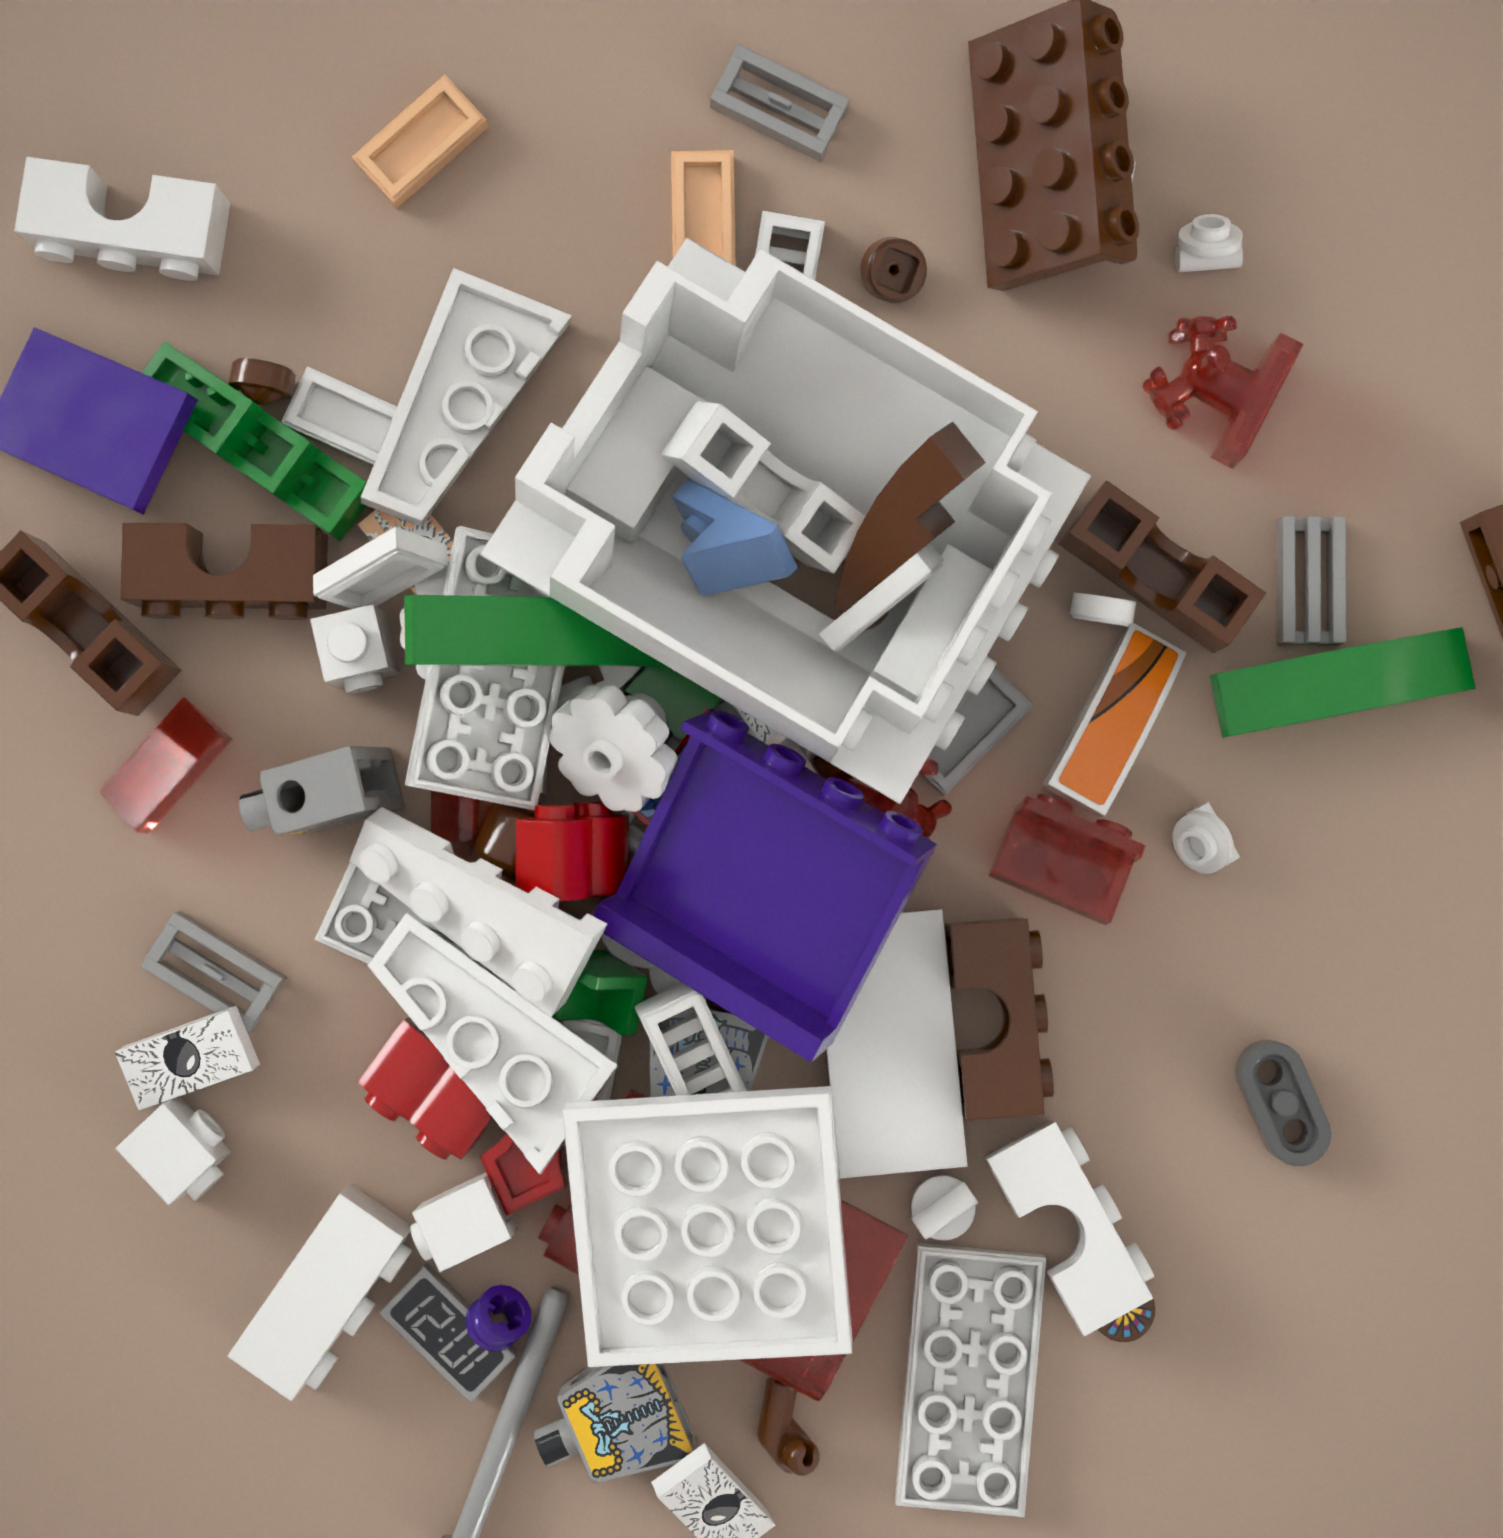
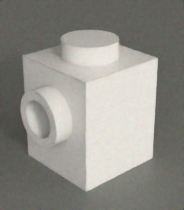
(355, 648)
(176, 1151)
(461, 1223)

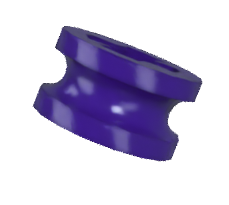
(500, 1335)

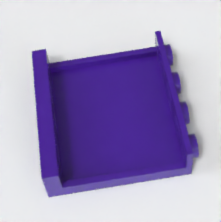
(765, 884)

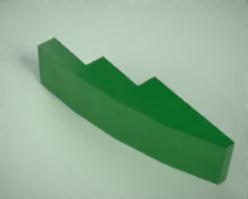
(262, 446)
(509, 634)
(1342, 682)

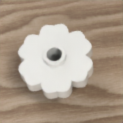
(614, 746)

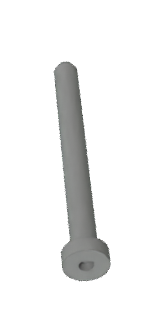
(511, 1415)

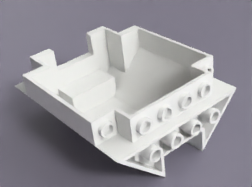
(841, 407)

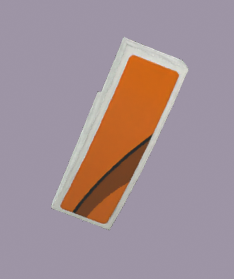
(1115, 721)

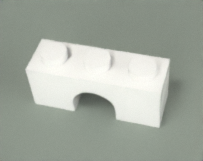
(176, 229)
(735, 463)
(1102, 1274)

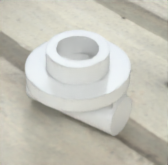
(1209, 245)
(1203, 840)
(943, 1207)

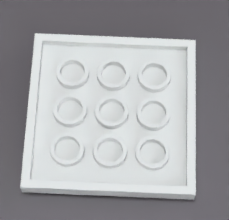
(708, 1227)

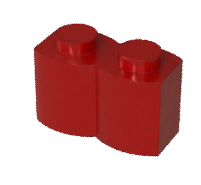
(572, 850)
(418, 1084)

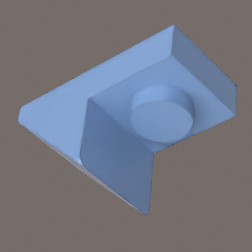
(729, 542)

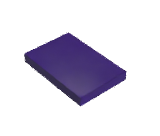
(91, 420)

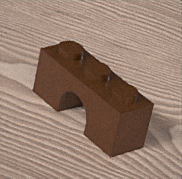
(167, 572)
(1186, 590)
(84, 624)
(1007, 1073)

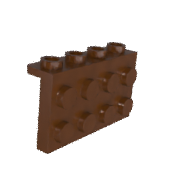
(1053, 144)

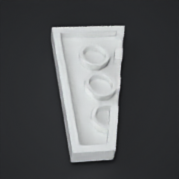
(462, 383)
(495, 923)
(492, 1038)

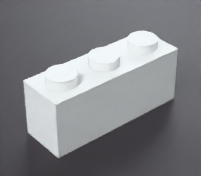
(323, 1294)

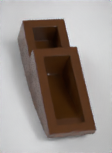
(907, 513)

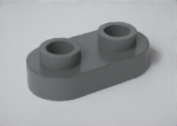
(1282, 1100)

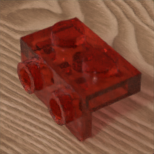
(1066, 857)

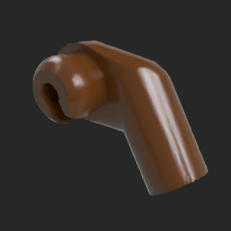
(782, 1434)

